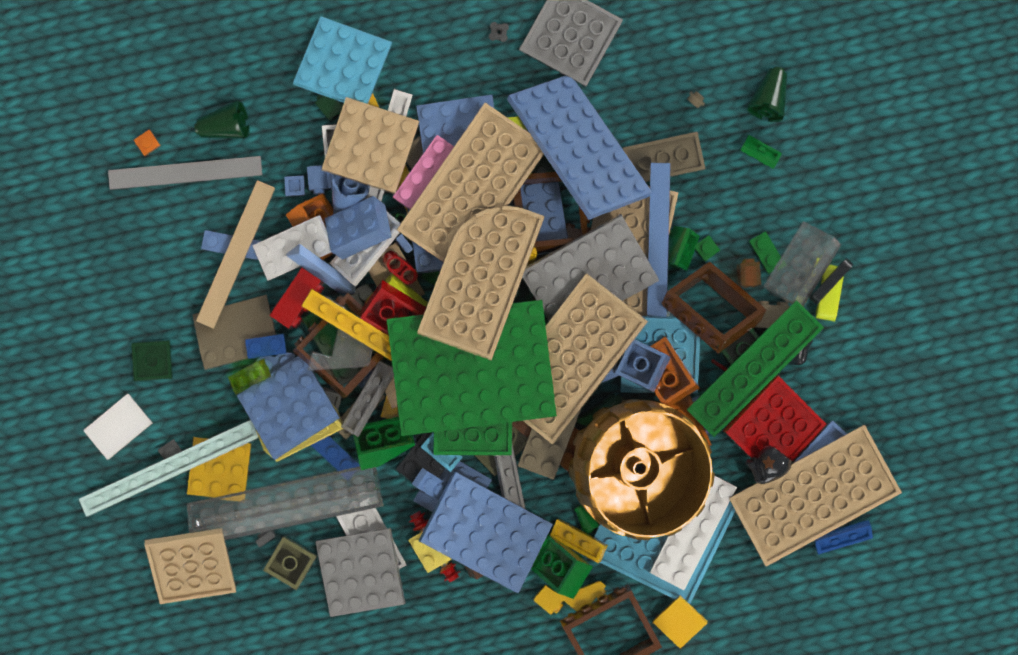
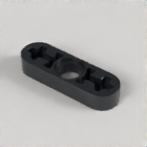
(831, 281)

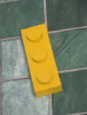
(579, 540)

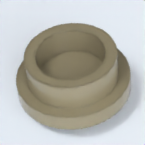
(696, 99)

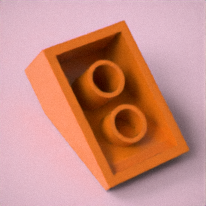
(676, 379)

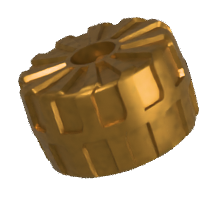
(672, 477)

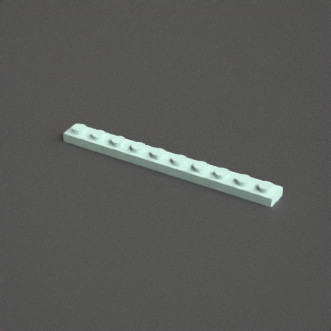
(168, 468)

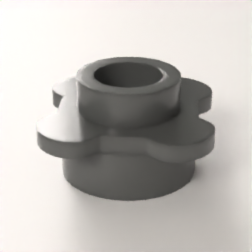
(494, 35)

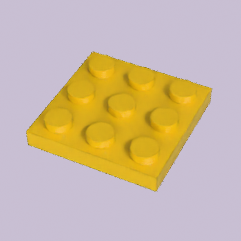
(222, 474)

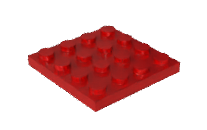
(775, 419)

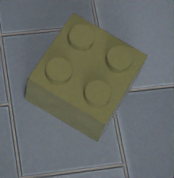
(290, 562)

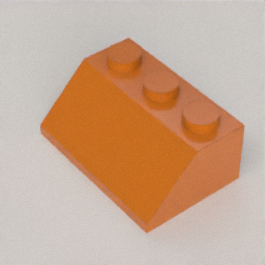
(309, 209)

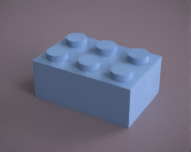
(358, 227)

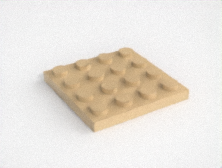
(370, 145)
(190, 566)

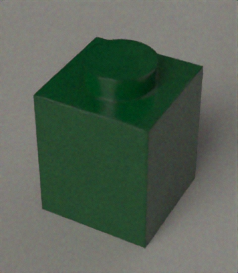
(329, 107)

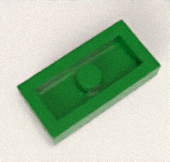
(761, 151)
(765, 251)

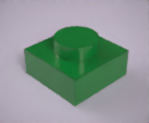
(707, 248)

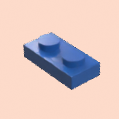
(266, 346)

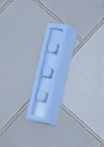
(321, 270)

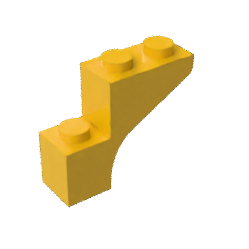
(552, 601)

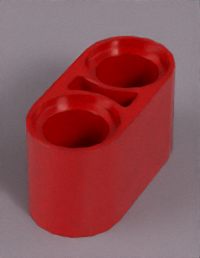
(400, 267)

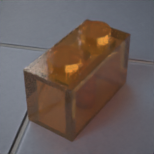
(749, 273)

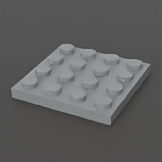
(571, 37)
(360, 572)

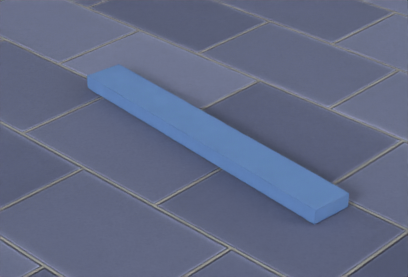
(659, 236)

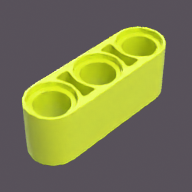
(828, 306)

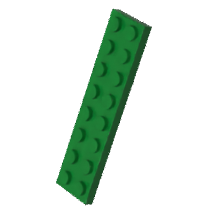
(755, 368)

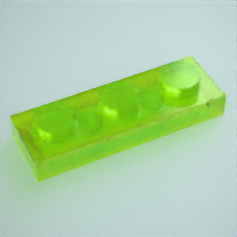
(249, 376)

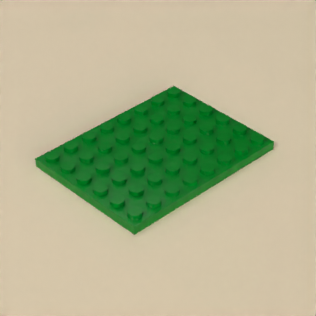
(457, 390)

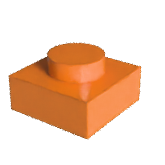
(147, 142)

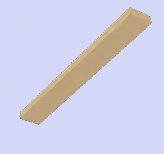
(235, 254)

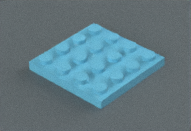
(342, 62)
(681, 338)

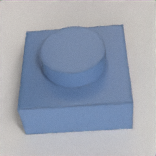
(294, 186)

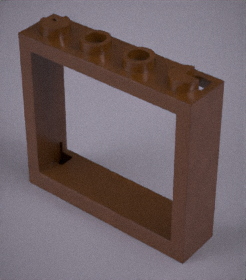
(550, 245)
(727, 289)
(355, 307)
(603, 603)

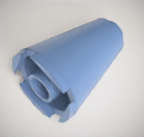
(347, 193)

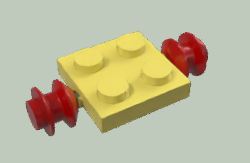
(429, 557)

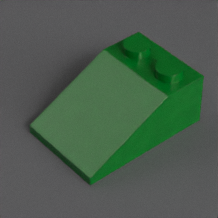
(381, 442)
(561, 567)

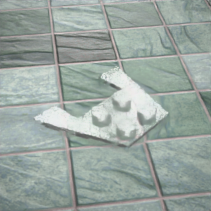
(346, 353)

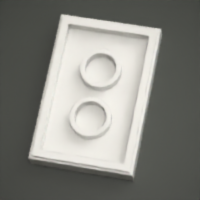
(118, 426)

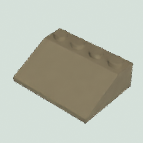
(235, 325)

